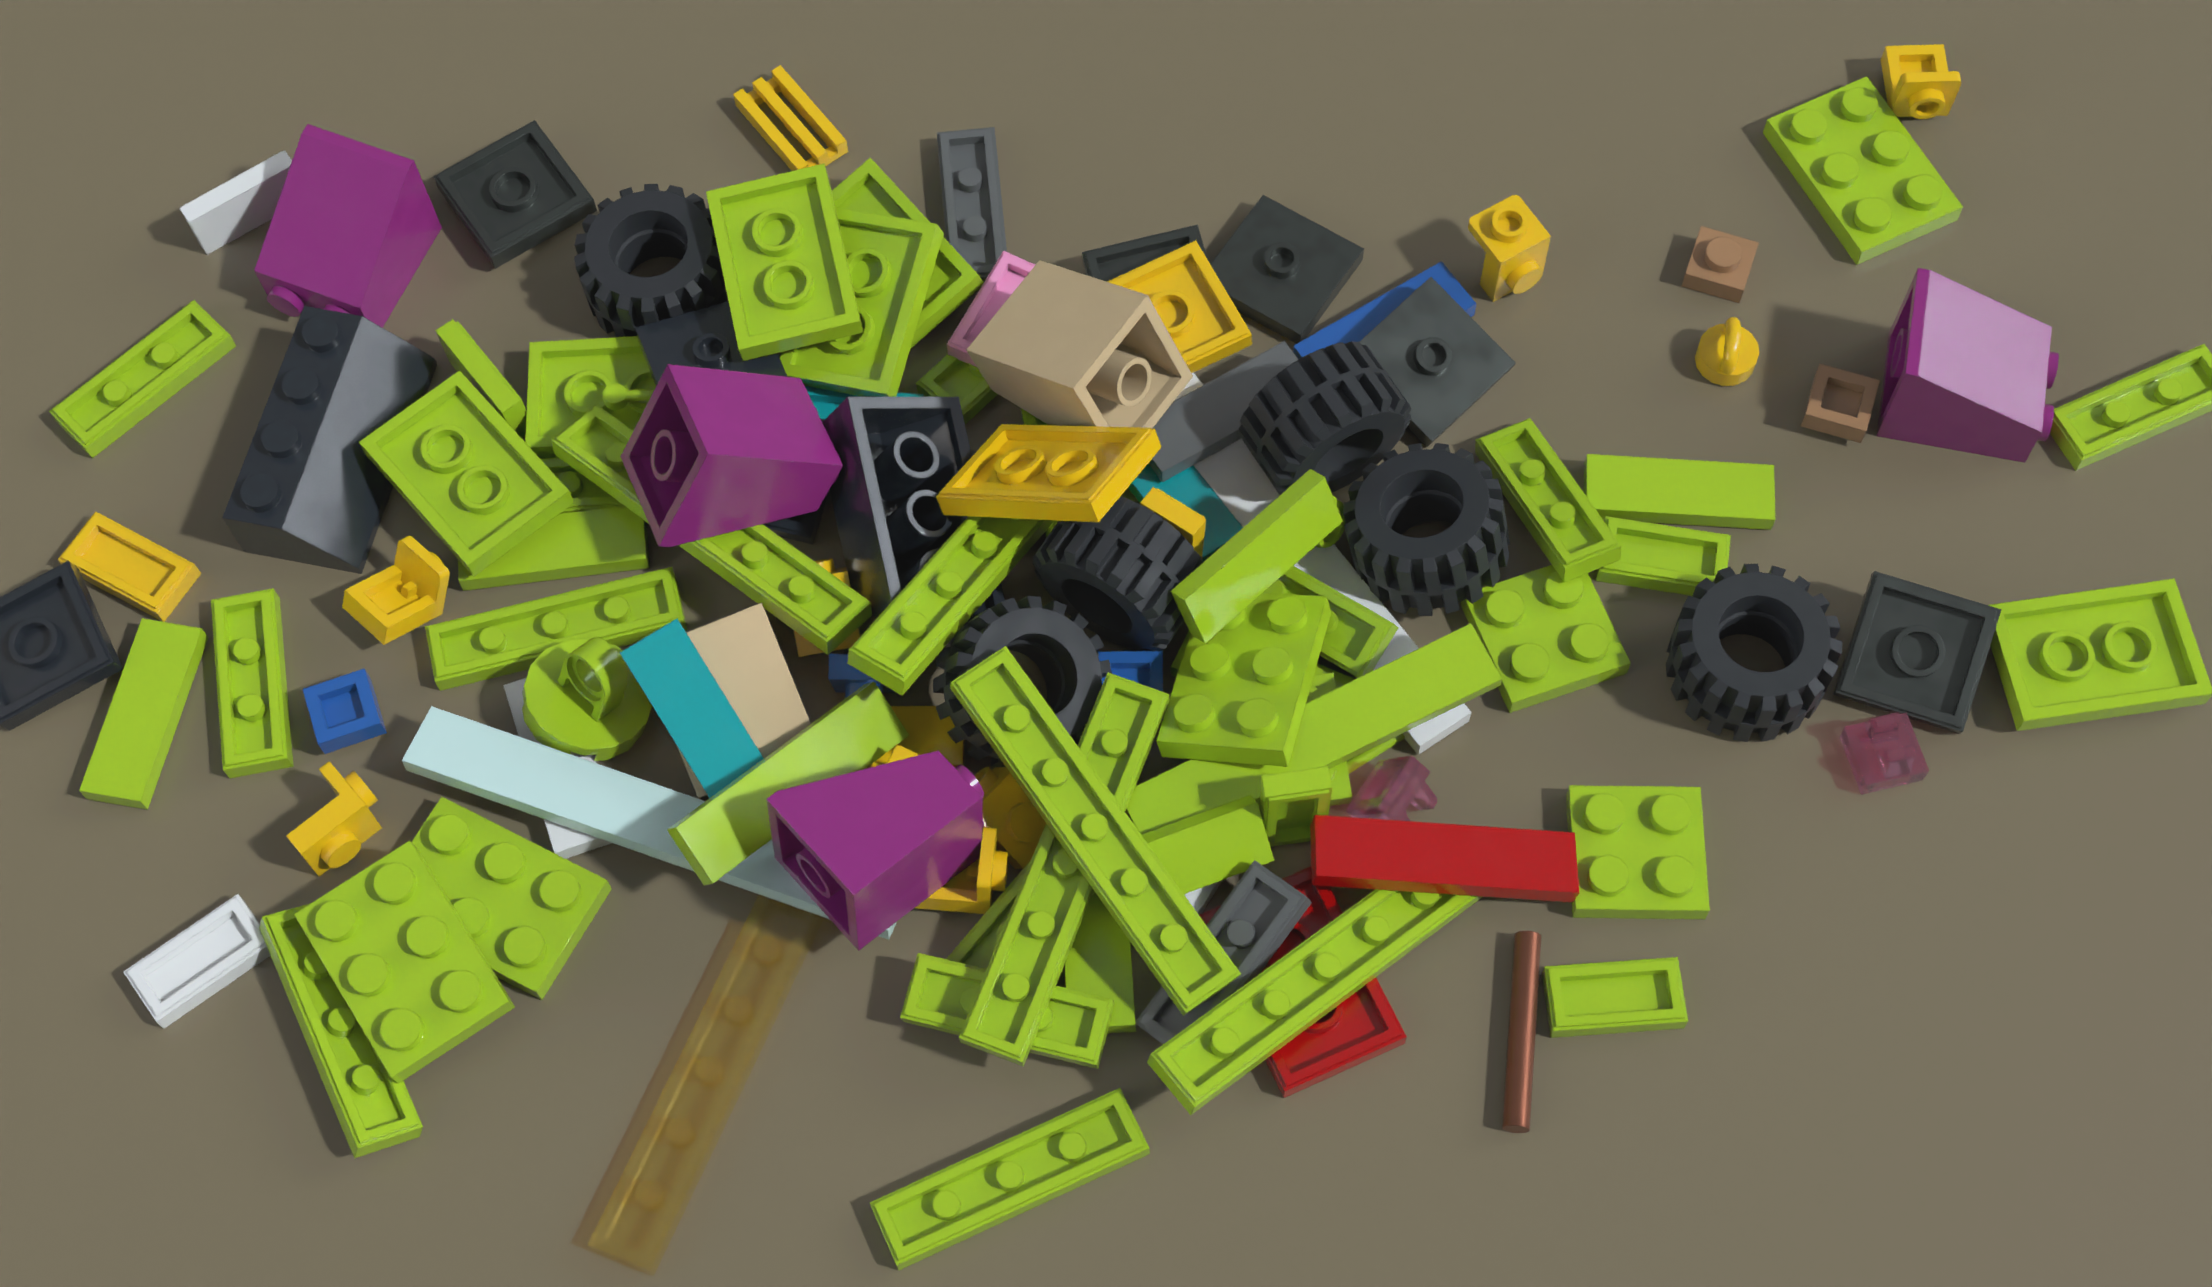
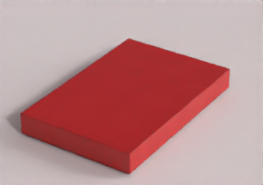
(1347, 1034)

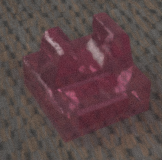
(1884, 753)
(1392, 788)

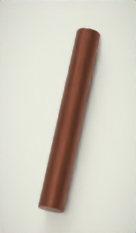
(1522, 1032)

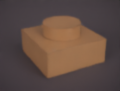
(1720, 264)
(1840, 403)

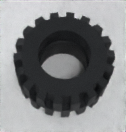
(641, 229)
(1325, 415)
(1421, 489)
(1119, 574)
(1760, 607)
(1046, 637)

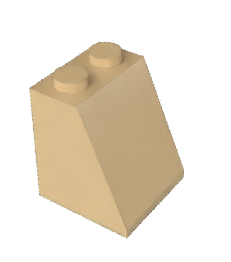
(1080, 352)
(753, 677)

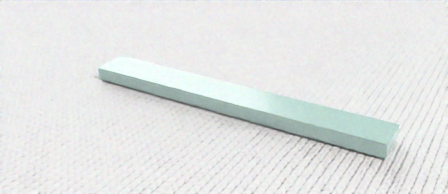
(579, 797)

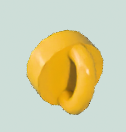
(1727, 353)

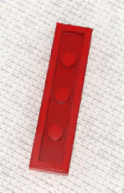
(1443, 858)

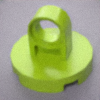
(584, 699)

